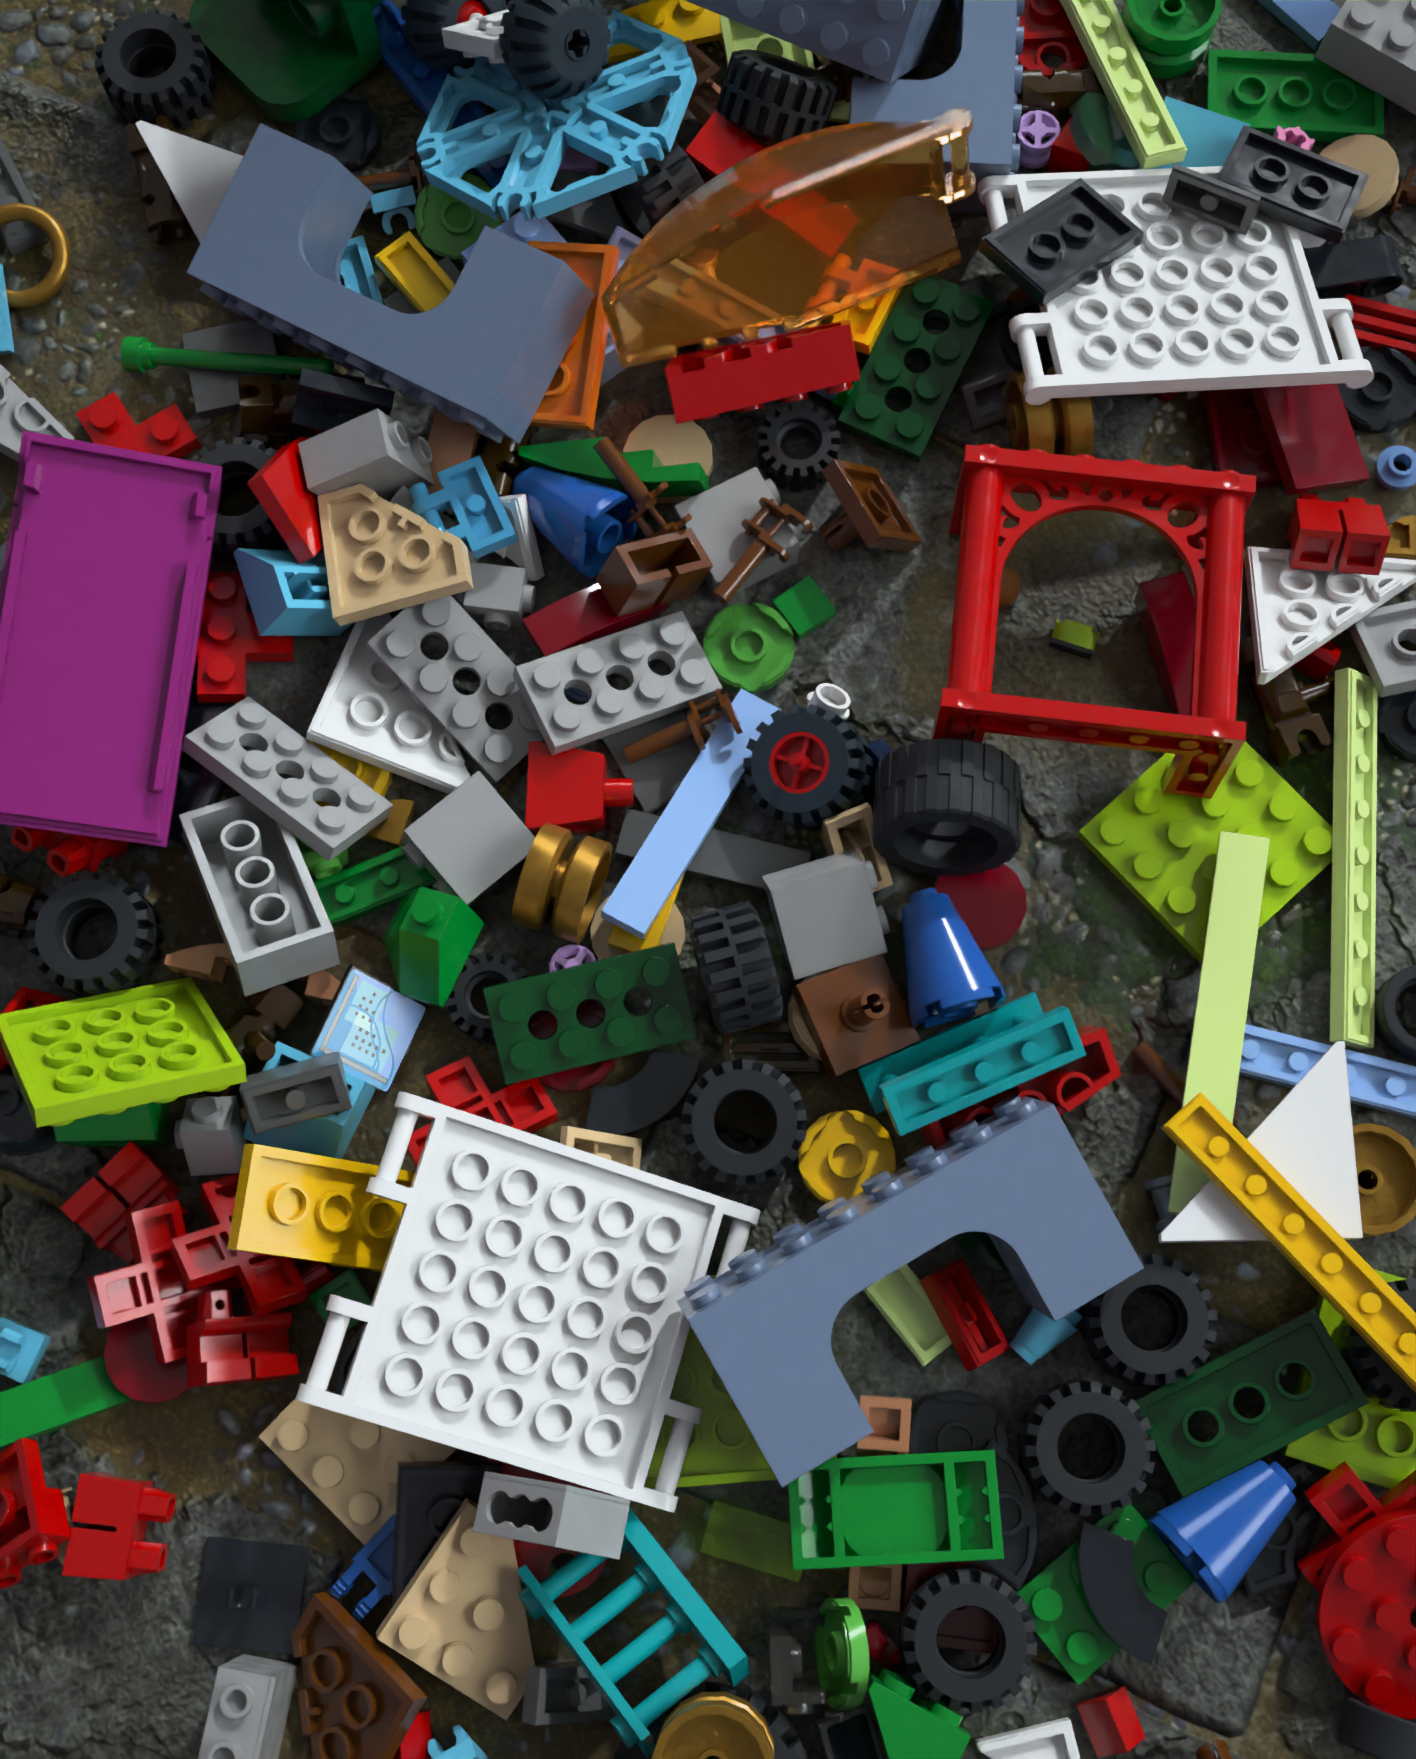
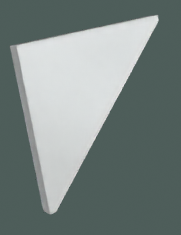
(194, 172)
(1306, 608)
(380, 721)
(1308, 1144)

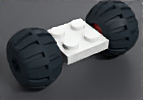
(545, 44)

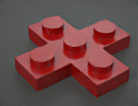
(161, 434)
(231, 640)
(462, 1087)
(204, 1256)
(152, 1283)
(1346, 1505)

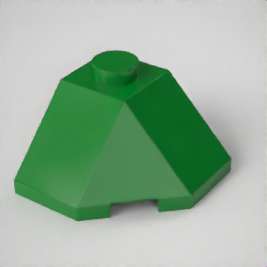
(430, 943)

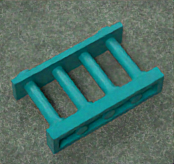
(970, 1062)
(684, 1613)

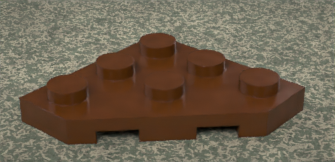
(353, 1691)

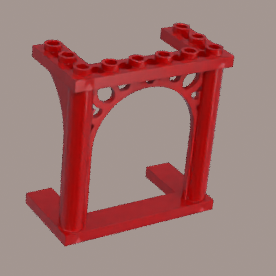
(1212, 536)

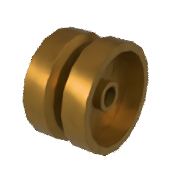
(1056, 426)
(561, 883)
(1388, 1176)
(714, 1726)

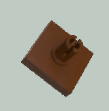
(869, 510)
(855, 1015)

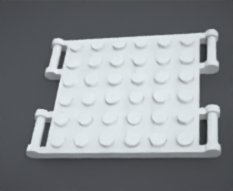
(1183, 306)
(530, 1304)

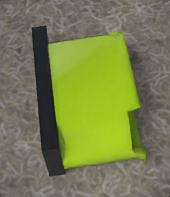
(1074, 638)

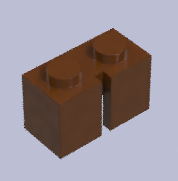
(653, 570)

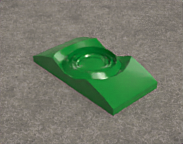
(896, 1510)

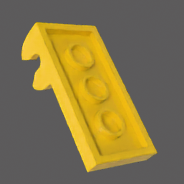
(312, 1209)

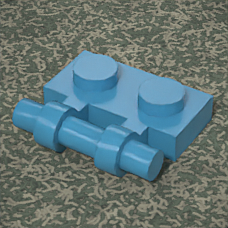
(474, 503)

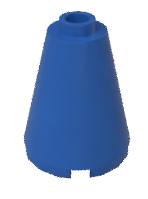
(577, 516)
(943, 963)
(1226, 1525)

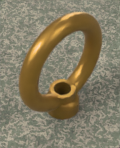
(61, 254)

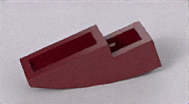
(1168, 617)
(579, 620)

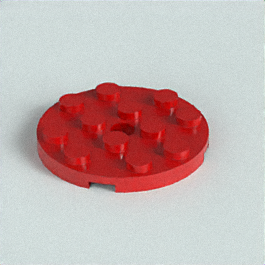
(1367, 1612)

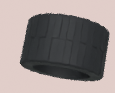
(947, 807)

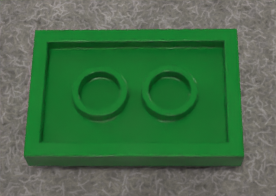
(1060, 1606)

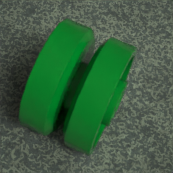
(1171, 33)

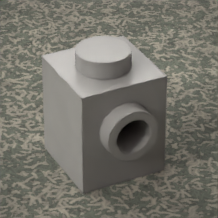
(499, 596)
(211, 1135)

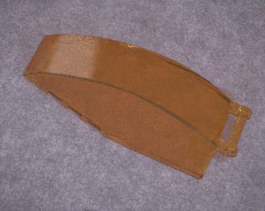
(794, 236)

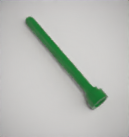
(140, 355)

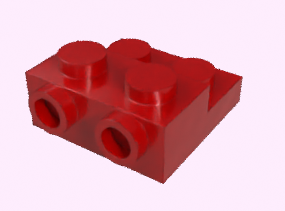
(30, 1513)

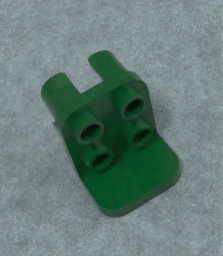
(289, 52)

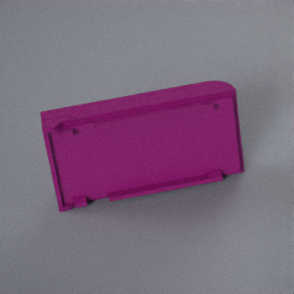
(100, 635)

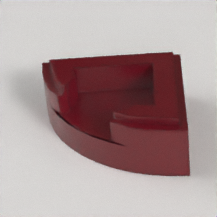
(882, 1646)

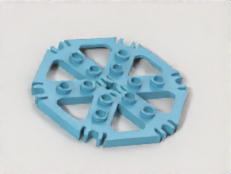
(541, 131)

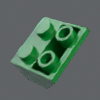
(141, 1124)
(913, 1725)

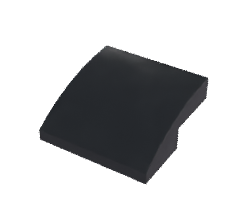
(330, 401)

